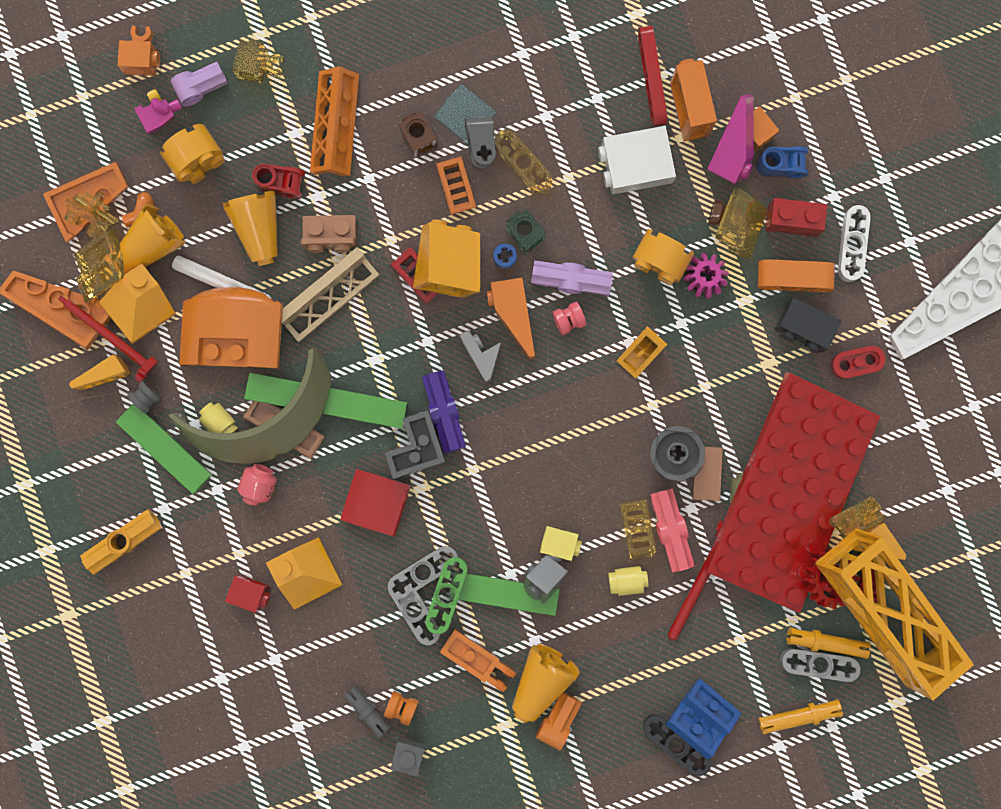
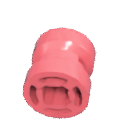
(575, 317)

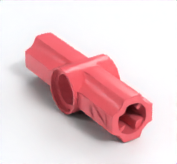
(672, 530)

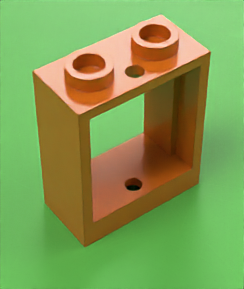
(693, 100)

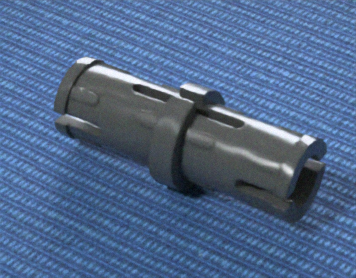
(366, 711)

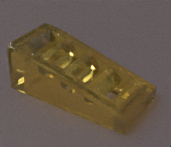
(644, 551)

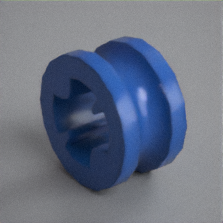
(497, 252)

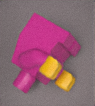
(158, 113)

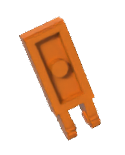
(475, 659)

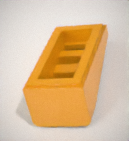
(106, 371)

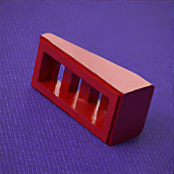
(410, 253)

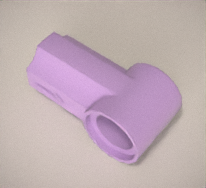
(192, 86)

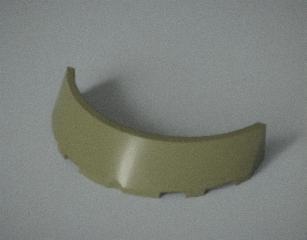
(276, 435)

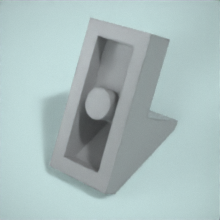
(483, 361)

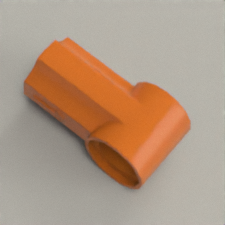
(555, 727)

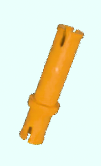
(817, 641)
(802, 716)

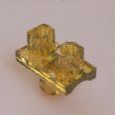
(92, 210)
(860, 516)

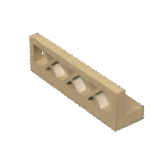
(322, 286)

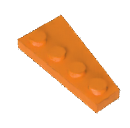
(42, 302)

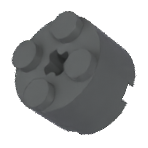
(668, 442)

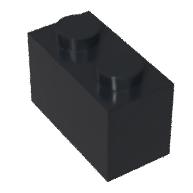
(807, 326)

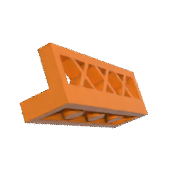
(338, 121)

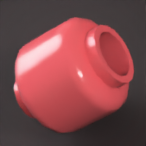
(257, 484)

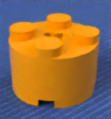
(192, 154)
(662, 256)

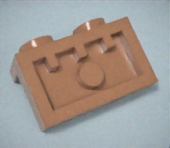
(329, 232)

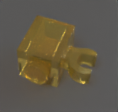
(254, 60)

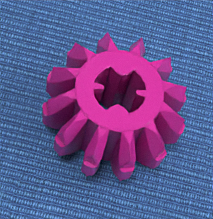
(712, 269)

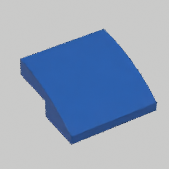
(703, 718)

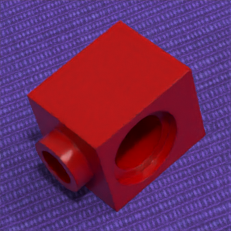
(248, 594)

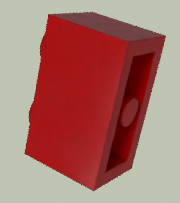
(796, 217)

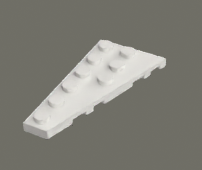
(957, 301)

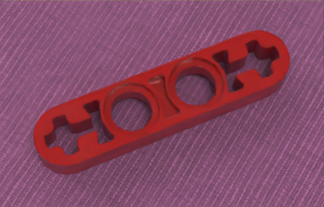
(652, 75)

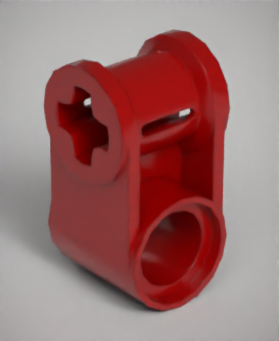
(284, 181)

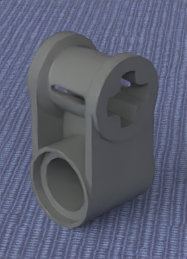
(480, 136)

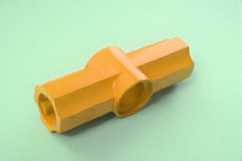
(108, 551)

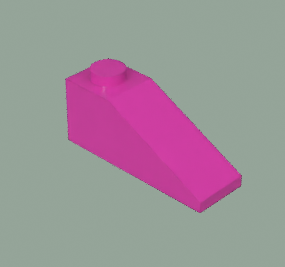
(736, 146)

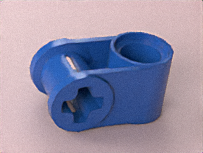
(789, 162)

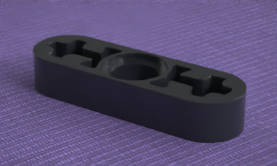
(656, 737)

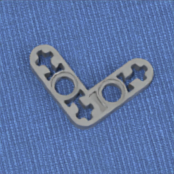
(413, 595)

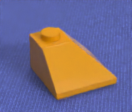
(137, 304)
(304, 573)

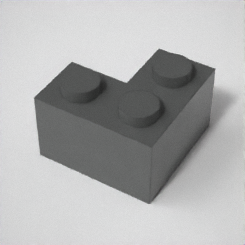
(423, 450)

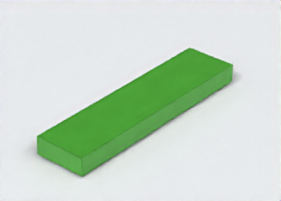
(164, 448)
(502, 594)

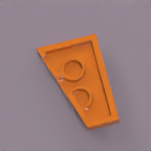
(105, 180)

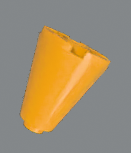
(255, 225)
(149, 239)
(542, 682)

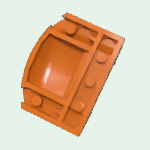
(231, 329)

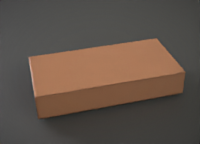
(708, 481)

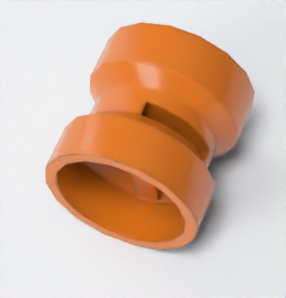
(395, 705)

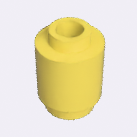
(217, 419)
(628, 581)

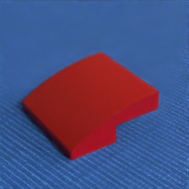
(375, 502)

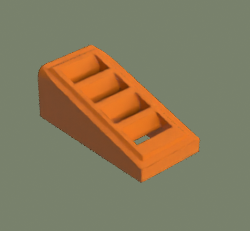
(446, 188)

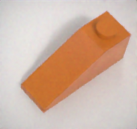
(511, 308)

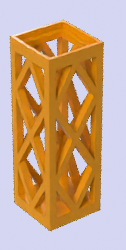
(922, 673)

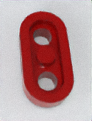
(857, 362)

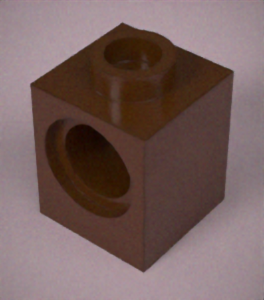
(421, 144)

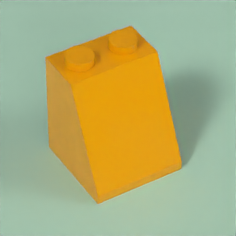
(448, 260)

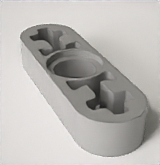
(826, 674)

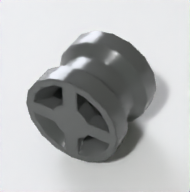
(144, 397)

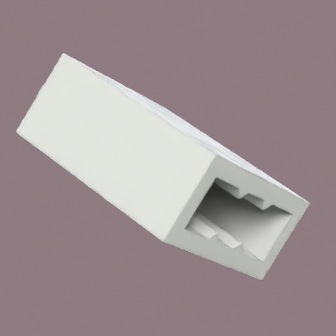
(637, 160)

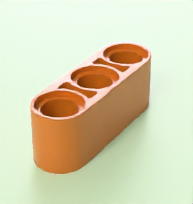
(796, 275)

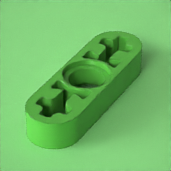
(434, 612)

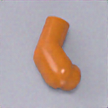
(142, 199)

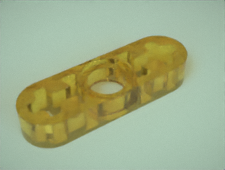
(505, 152)

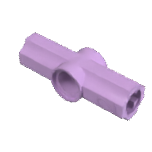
(572, 278)

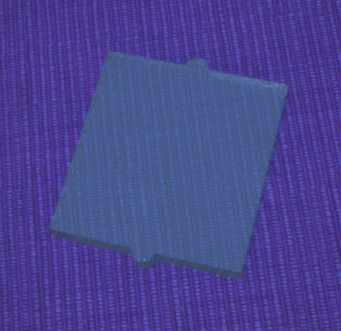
(461, 106)

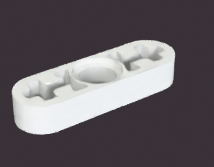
(849, 224)

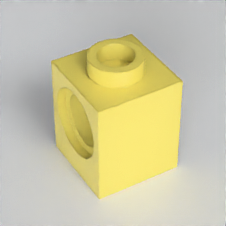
(560, 543)

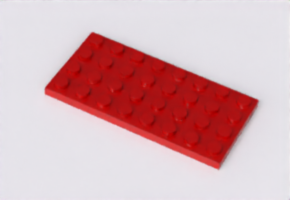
(791, 491)

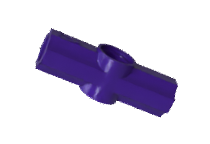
(443, 411)

